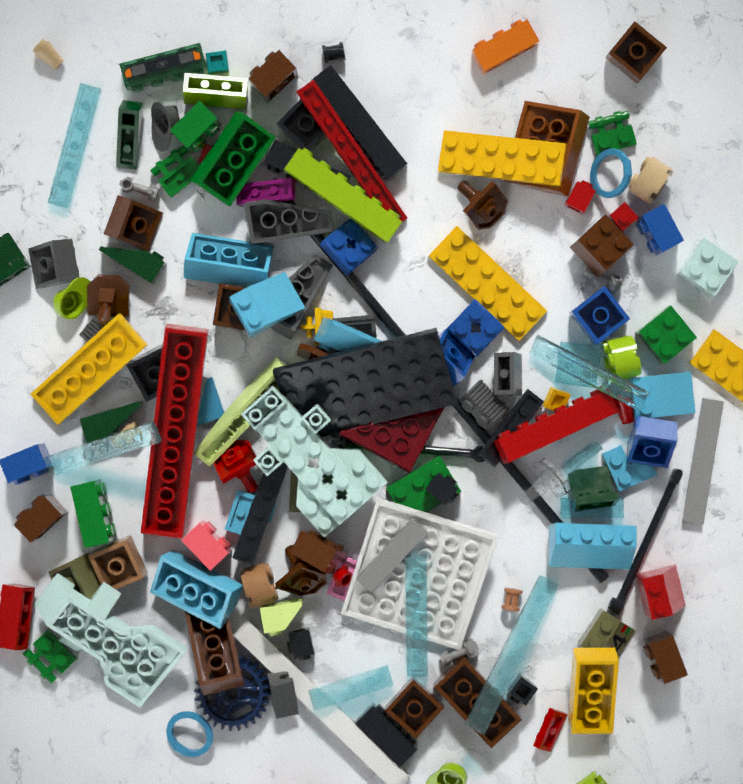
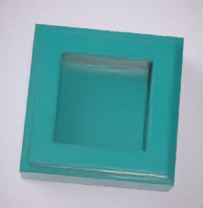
(217, 62)

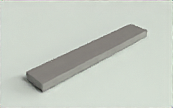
(702, 461)

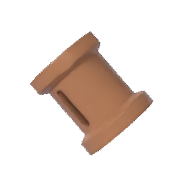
(508, 598)

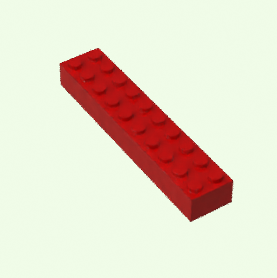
(176, 422)

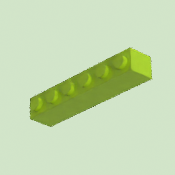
(342, 195)

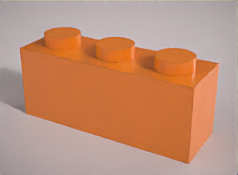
(504, 46)

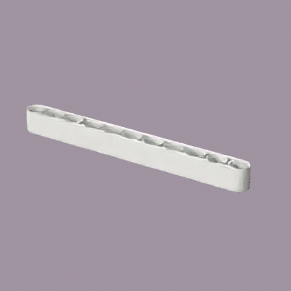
(332, 716)

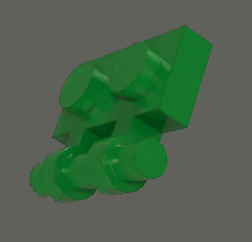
(617, 138)
(179, 177)
(54, 652)

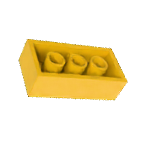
(593, 690)

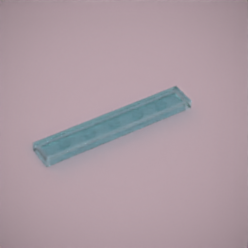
(74, 145)
(589, 373)
(105, 448)
(416, 615)

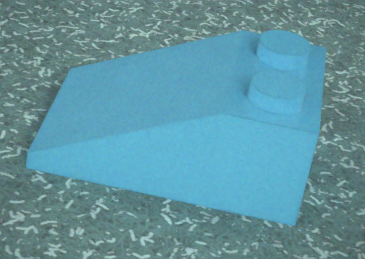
(266, 304)
(668, 395)

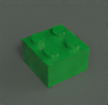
(196, 127)
(666, 335)

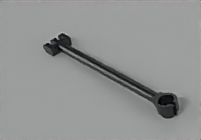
(471, 453)
(616, 604)

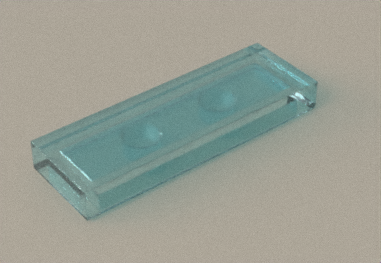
(567, 510)

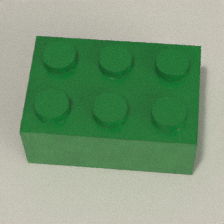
(411, 489)
(93, 513)

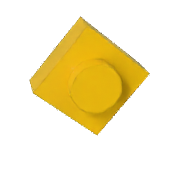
(556, 398)

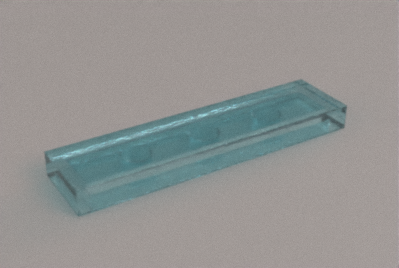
(350, 687)

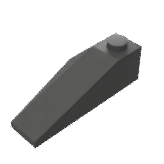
(278, 220)
(307, 283)

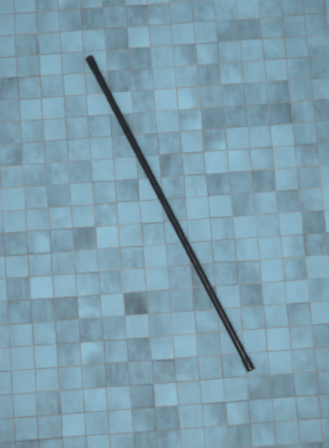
(600, 574)

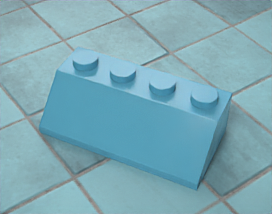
(227, 260)
(340, 337)
(592, 545)
(195, 588)

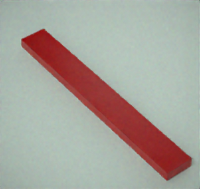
(347, 147)

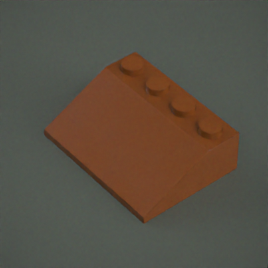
(557, 125)

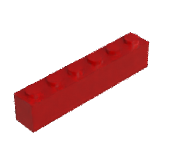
(555, 426)

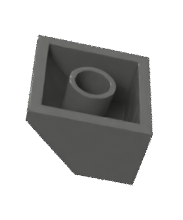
(53, 263)

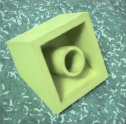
(279, 615)

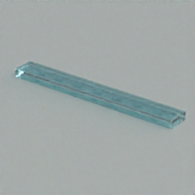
(511, 655)

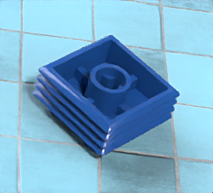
(349, 258)
(489, 328)

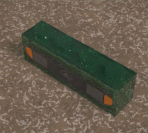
(163, 67)

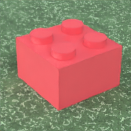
(207, 544)

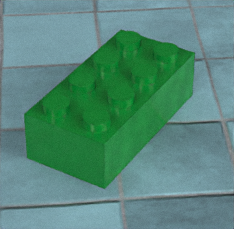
(233, 158)

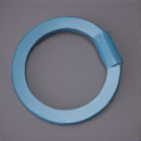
(627, 170)
(179, 747)

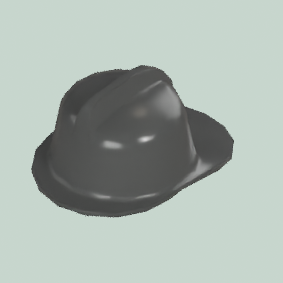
(162, 121)

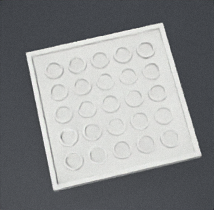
(455, 573)

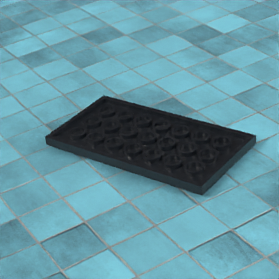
(371, 382)

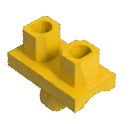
(319, 314)

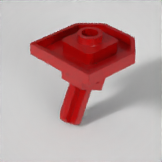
(237, 463)

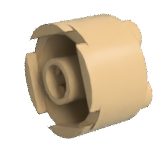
(650, 180)

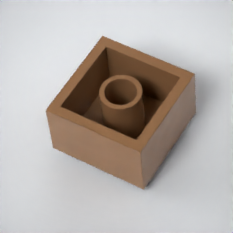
(118, 563)

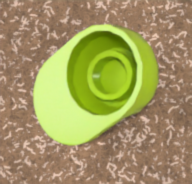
(72, 301)
(449, 774)

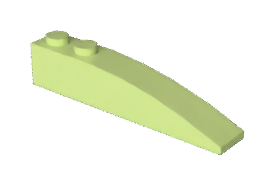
(232, 423)

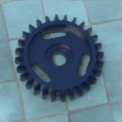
(223, 706)

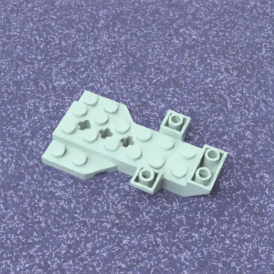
(295, 441)
(91, 627)

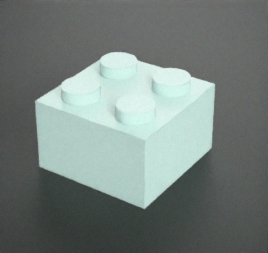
(708, 267)

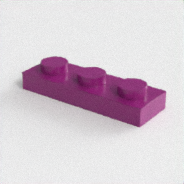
(274, 190)

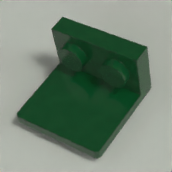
(11, 259)
(592, 488)

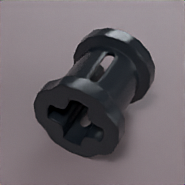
(333, 52)

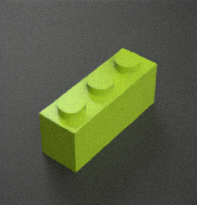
(215, 90)

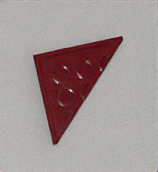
(396, 440)

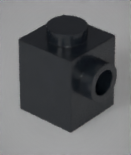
(443, 488)
(301, 644)
(522, 690)

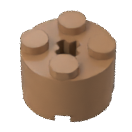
(258, 585)

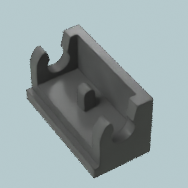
(361, 323)
(282, 695)

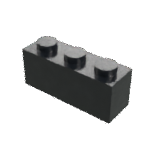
(387, 734)

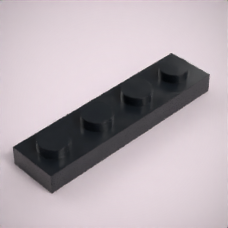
(521, 412)

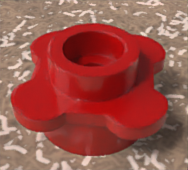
(342, 576)

